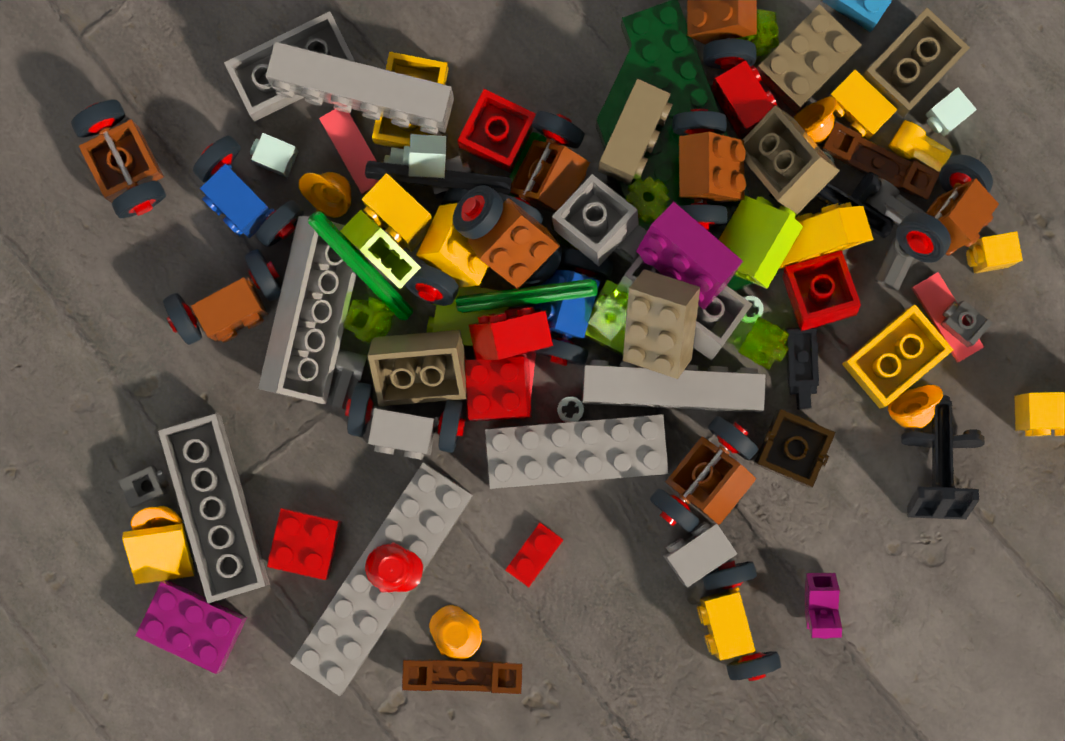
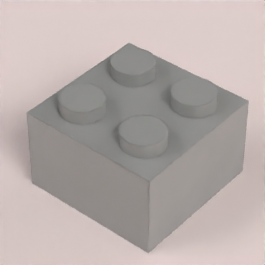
(595, 220)
(699, 553)

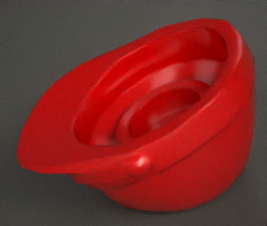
(393, 568)

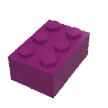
(688, 253)
(191, 627)

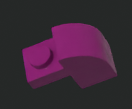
(822, 605)

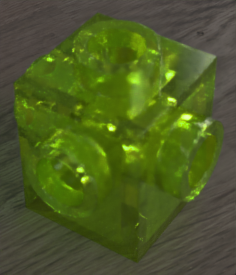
(766, 32)
(648, 209)
(610, 313)
(368, 319)
(764, 343)

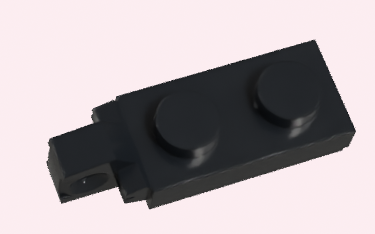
(802, 365)

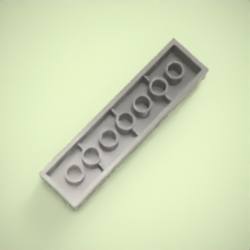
(359, 609)

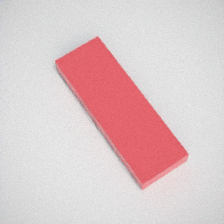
(350, 146)
(935, 299)

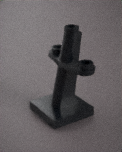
(868, 186)
(942, 499)

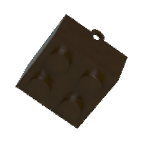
(795, 448)

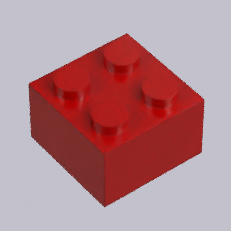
(742, 97)
(497, 130)
(821, 290)
(510, 333)
(498, 389)
(304, 544)

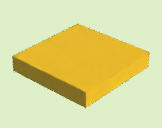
(158, 553)

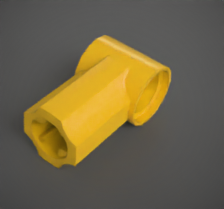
(914, 144)

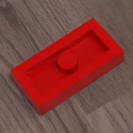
(534, 554)

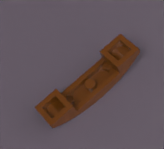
(868, 157)
(462, 676)

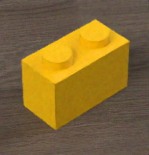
(862, 105)
(994, 252)

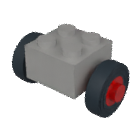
(400, 430)

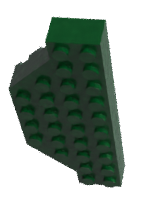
(668, 60)

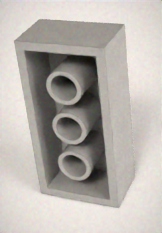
(250, 67)
(714, 323)

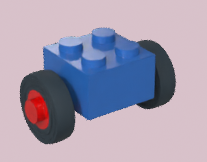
(231, 196)
(571, 316)

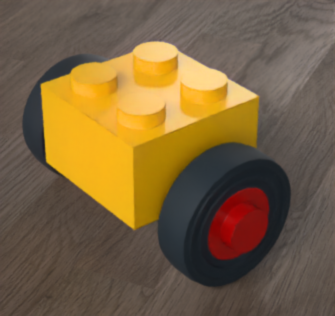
(448, 255)
(728, 623)

